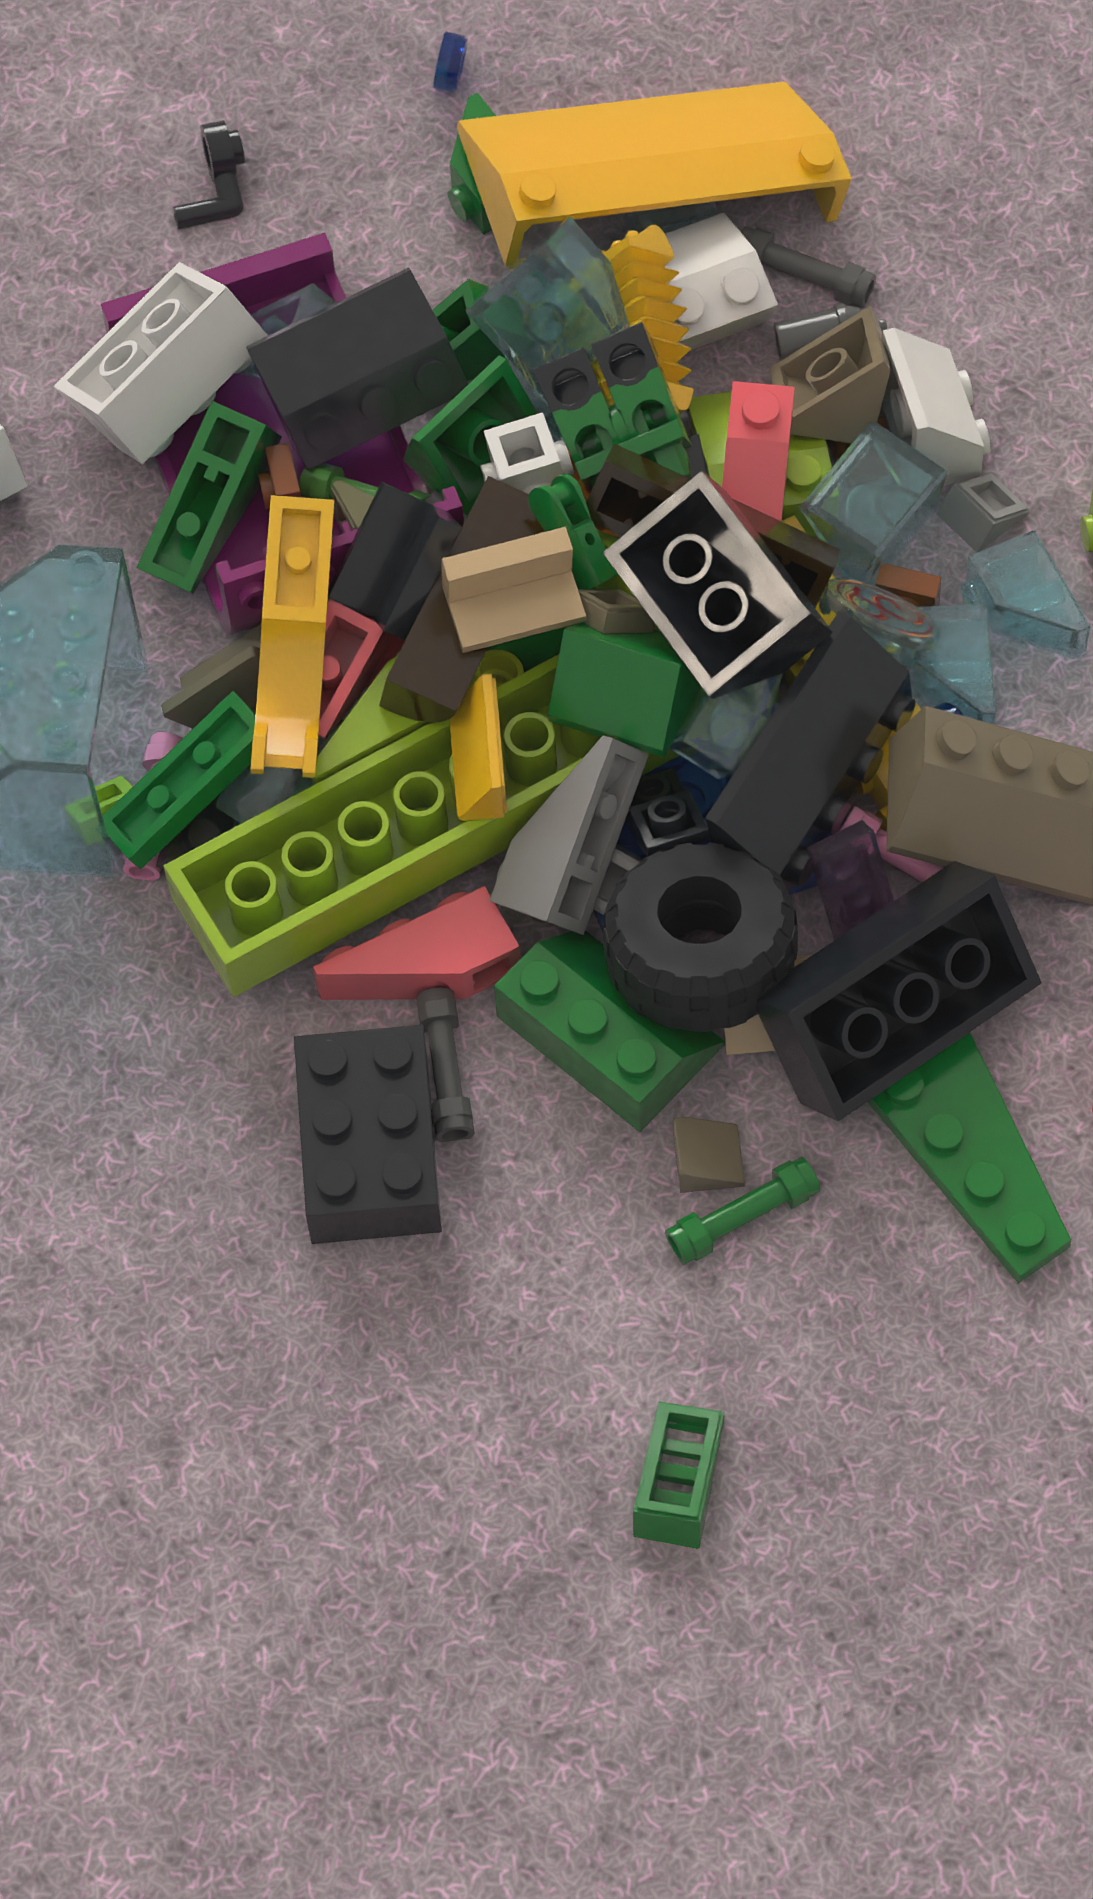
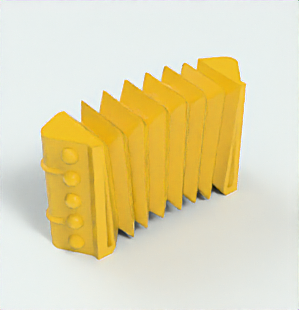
(647, 298)

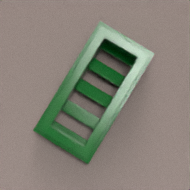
(669, 1514)

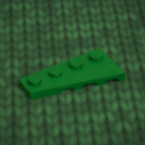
(973, 1152)

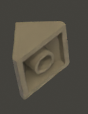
(837, 380)

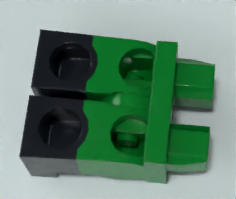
(643, 410)

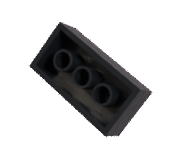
(897, 990)

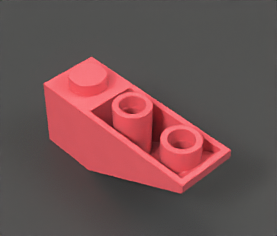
(452, 947)

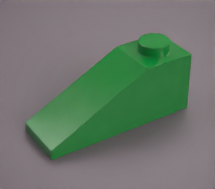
(208, 496)

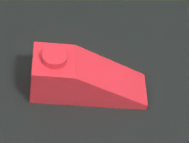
(758, 445)

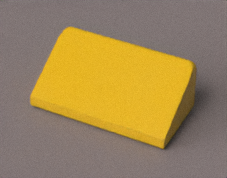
(478, 753)

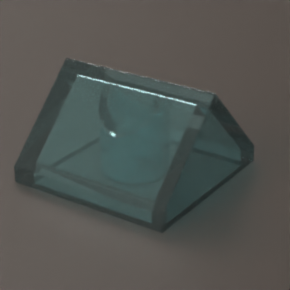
(874, 501)

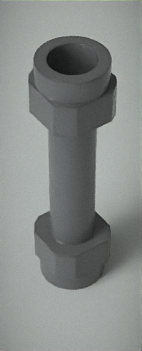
(850, 284)
(451, 1110)

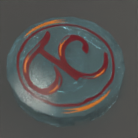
(883, 616)

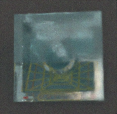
(551, 302)

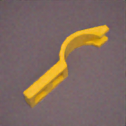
(293, 634)

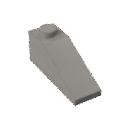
(568, 843)

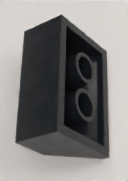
(357, 368)
(716, 589)

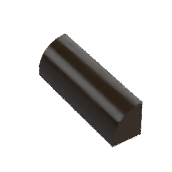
(635, 486)
(431, 668)

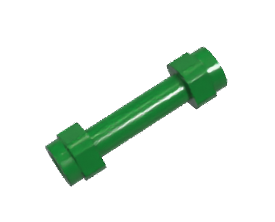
(694, 1236)

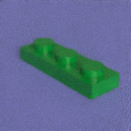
(183, 782)

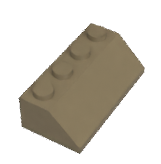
(992, 802)

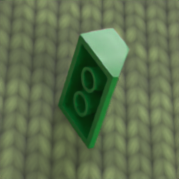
(575, 1017)

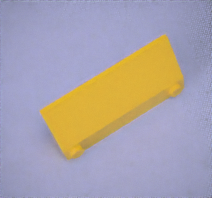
(650, 157)

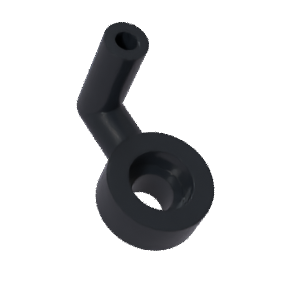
(222, 153)

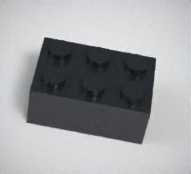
(367, 1134)

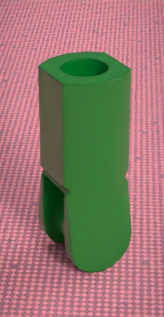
(566, 507)

